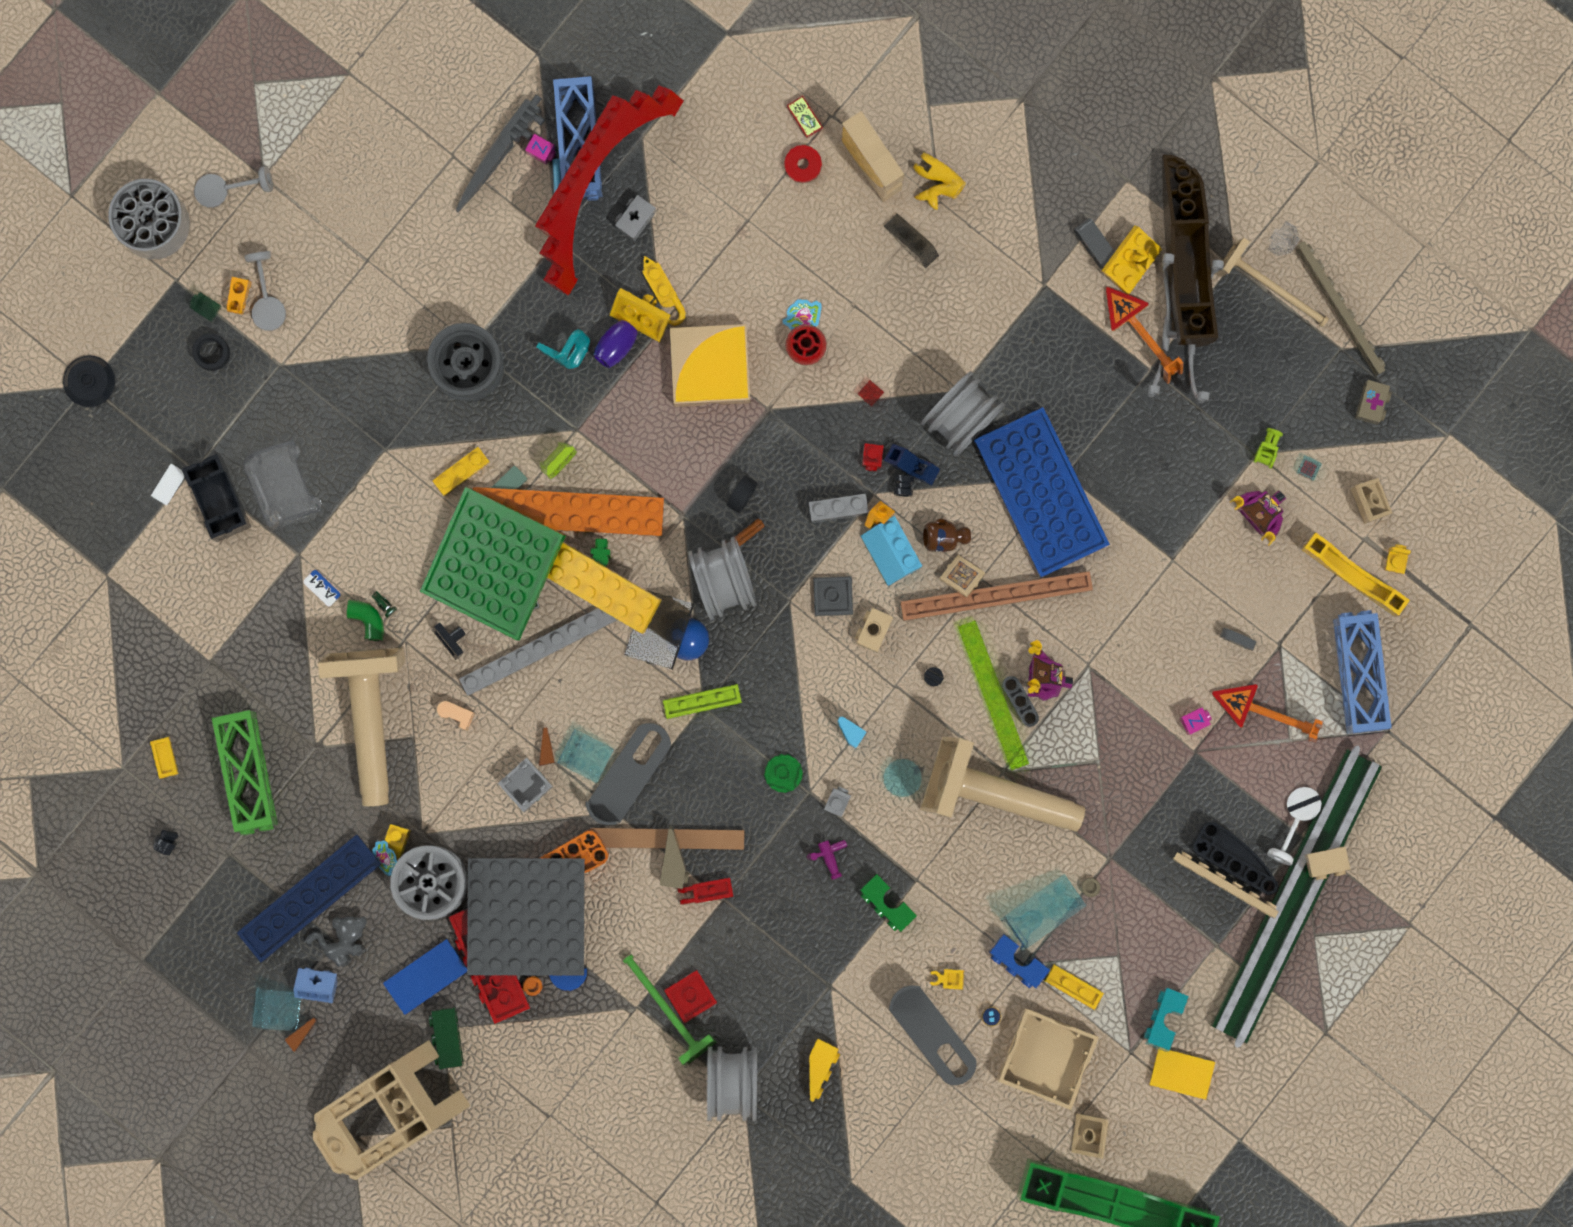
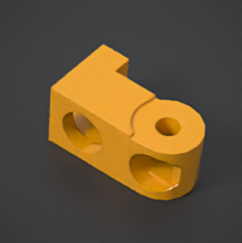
(238, 295)

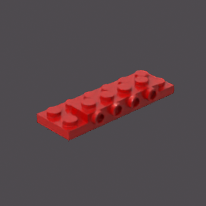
(500, 992)

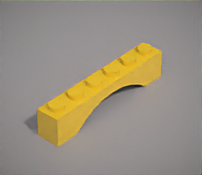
(1344, 568)

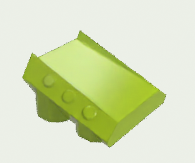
(557, 460)

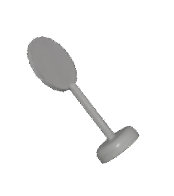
(213, 190)
(267, 312)

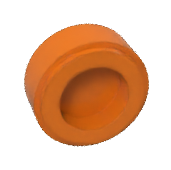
(532, 986)

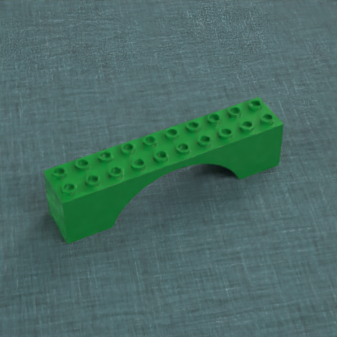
(1105, 1201)

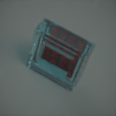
(1308, 468)

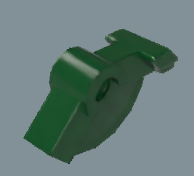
(384, 604)

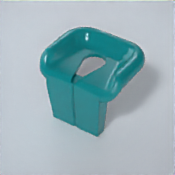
(581, 343)

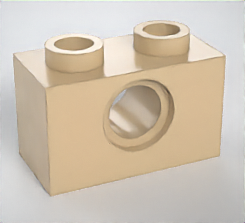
(876, 618)

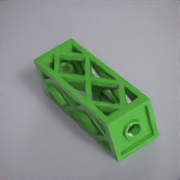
(261, 784)

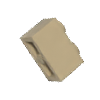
(1327, 862)

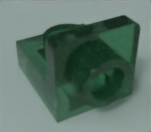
(205, 306)

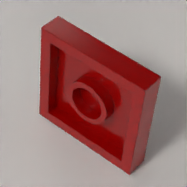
(690, 996)

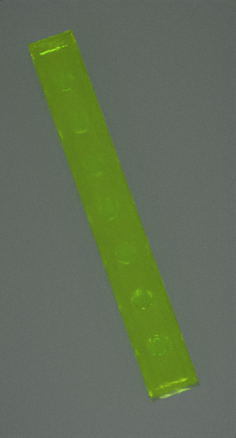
(993, 695)

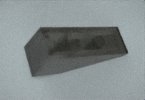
(912, 241)

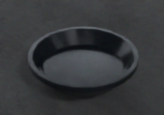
(89, 381)

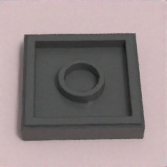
(833, 596)

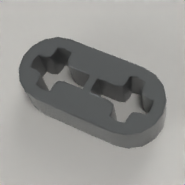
(1238, 639)

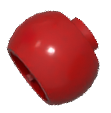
(806, 330)

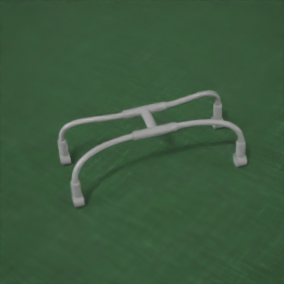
(1153, 389)

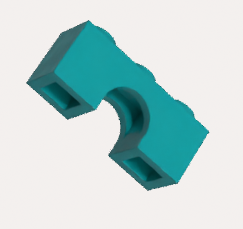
(1159, 1035)

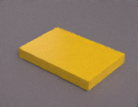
(1182, 1073)

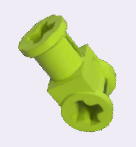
(1268, 450)

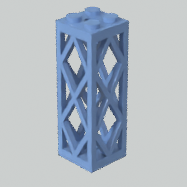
(575, 88)
(1373, 657)

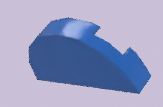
(568, 982)

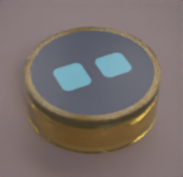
(991, 1016)

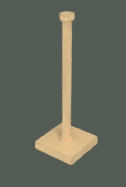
(1234, 258)

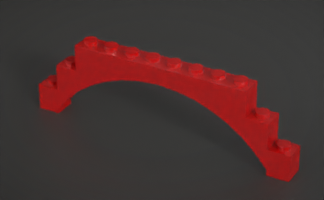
(560, 214)

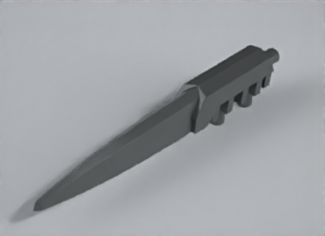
(502, 145)

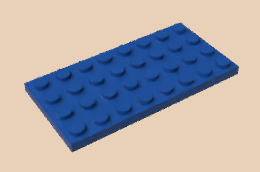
(1041, 492)

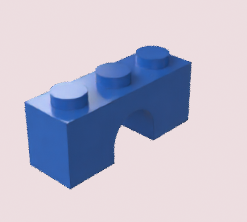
(1032, 973)

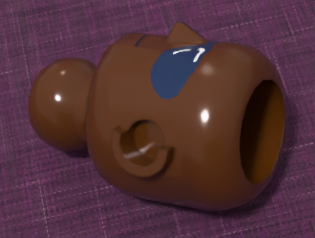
(944, 536)

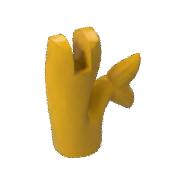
(951, 185)

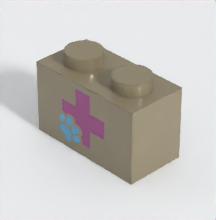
(1373, 402)

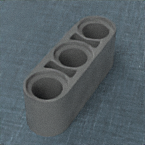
(1094, 242)
(1020, 711)

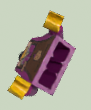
(1262, 512)
(1045, 675)

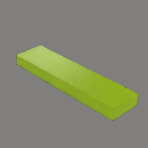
(702, 701)

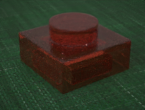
(870, 393)

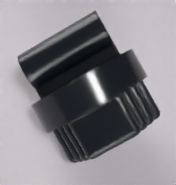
(165, 842)

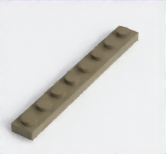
(1337, 302)

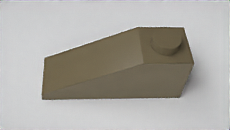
(673, 865)

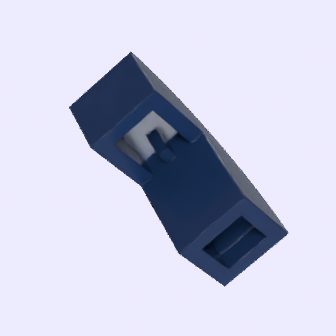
(911, 464)

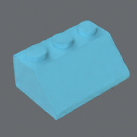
(891, 551)

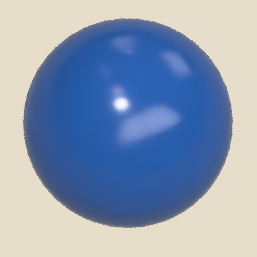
(694, 641)

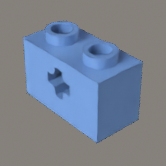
(322, 991)

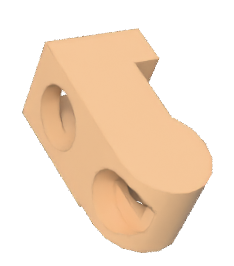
(450, 710)

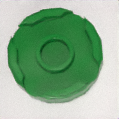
(783, 773)

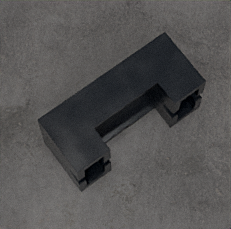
(216, 498)

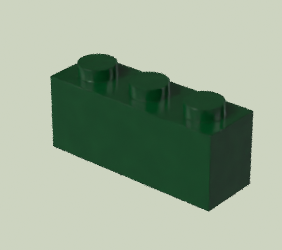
(446, 1038)

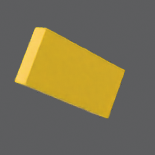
(164, 757)

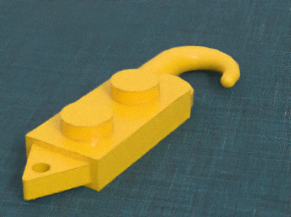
(663, 289)

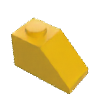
(397, 839)

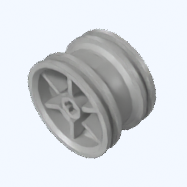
(962, 414)
(722, 578)
(409, 866)
(732, 1083)

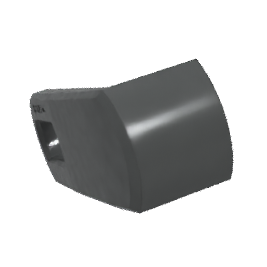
(626, 778)
(930, 1031)

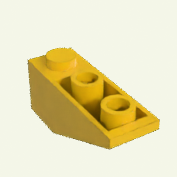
(820, 1061)

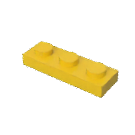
(461, 471)

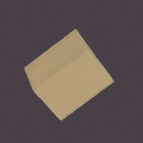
(1371, 500)
(1090, 1135)

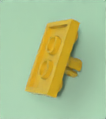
(1131, 259)
(640, 314)

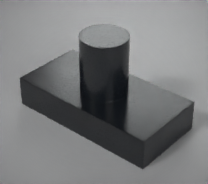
(449, 639)

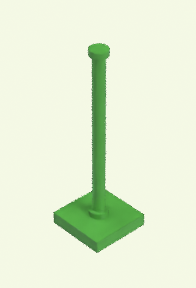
(695, 1047)

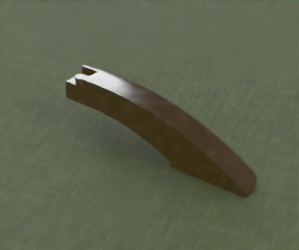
(1188, 239)

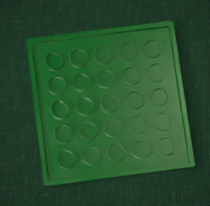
(492, 563)

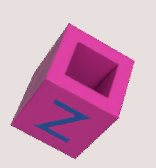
(540, 149)
(1196, 720)

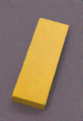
(1073, 987)

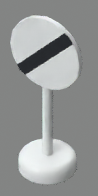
(1302, 805)

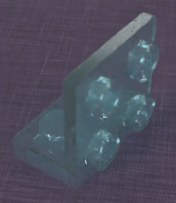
(585, 756)
(276, 1010)

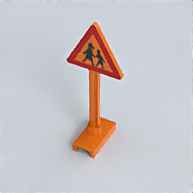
(1122, 310)
(1239, 702)

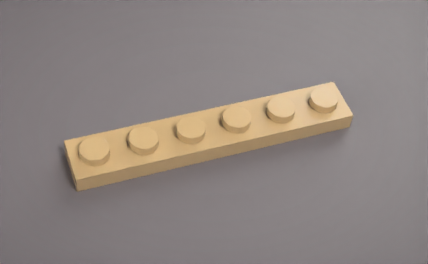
(1219, 880)

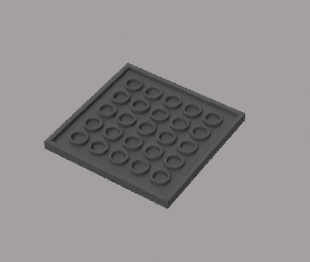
(526, 916)

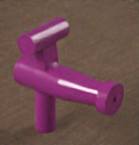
(828, 856)

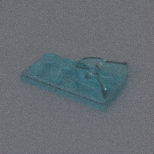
(1044, 911)

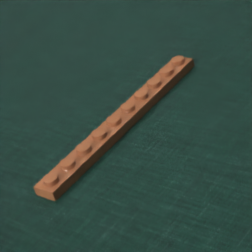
(996, 596)

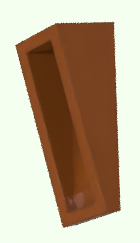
(546, 754)
(298, 1036)

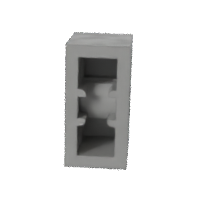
(644, 211)

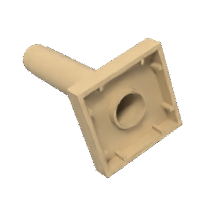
(365, 697)
(953, 779)

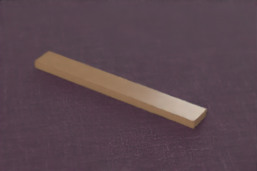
(658, 837)

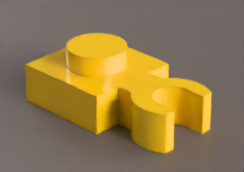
(951, 979)

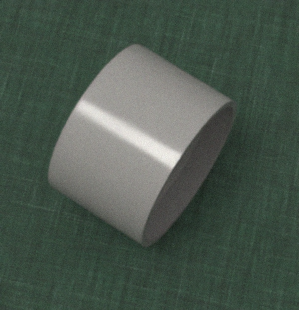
(173, 235)

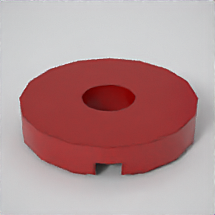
(811, 156)

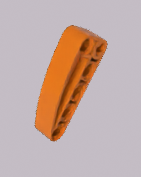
(586, 850)

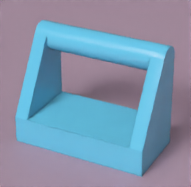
(851, 732)

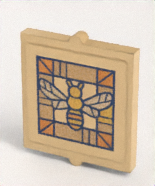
(962, 576)

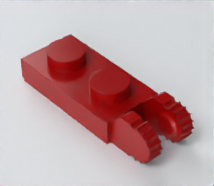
(708, 891)

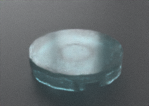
(902, 777)

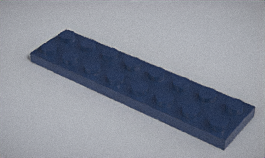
(309, 898)

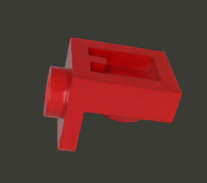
(872, 457)

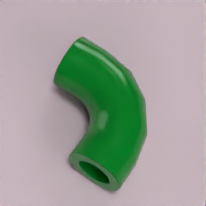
(369, 616)

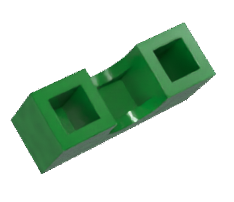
(898, 917)

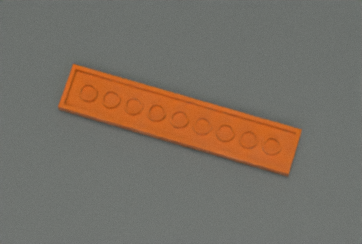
(585, 511)

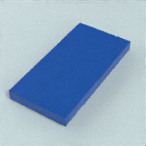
(425, 976)

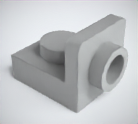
(837, 801)

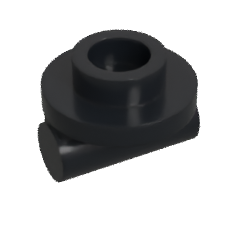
(933, 676)

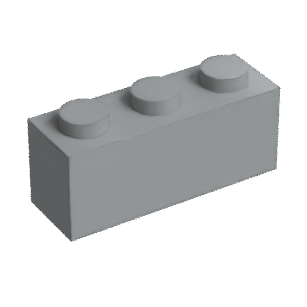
(838, 508)

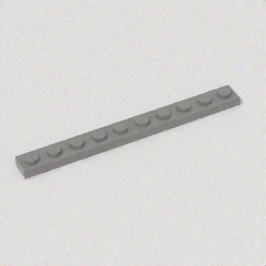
(535, 650)

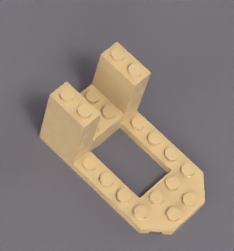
(402, 1102)

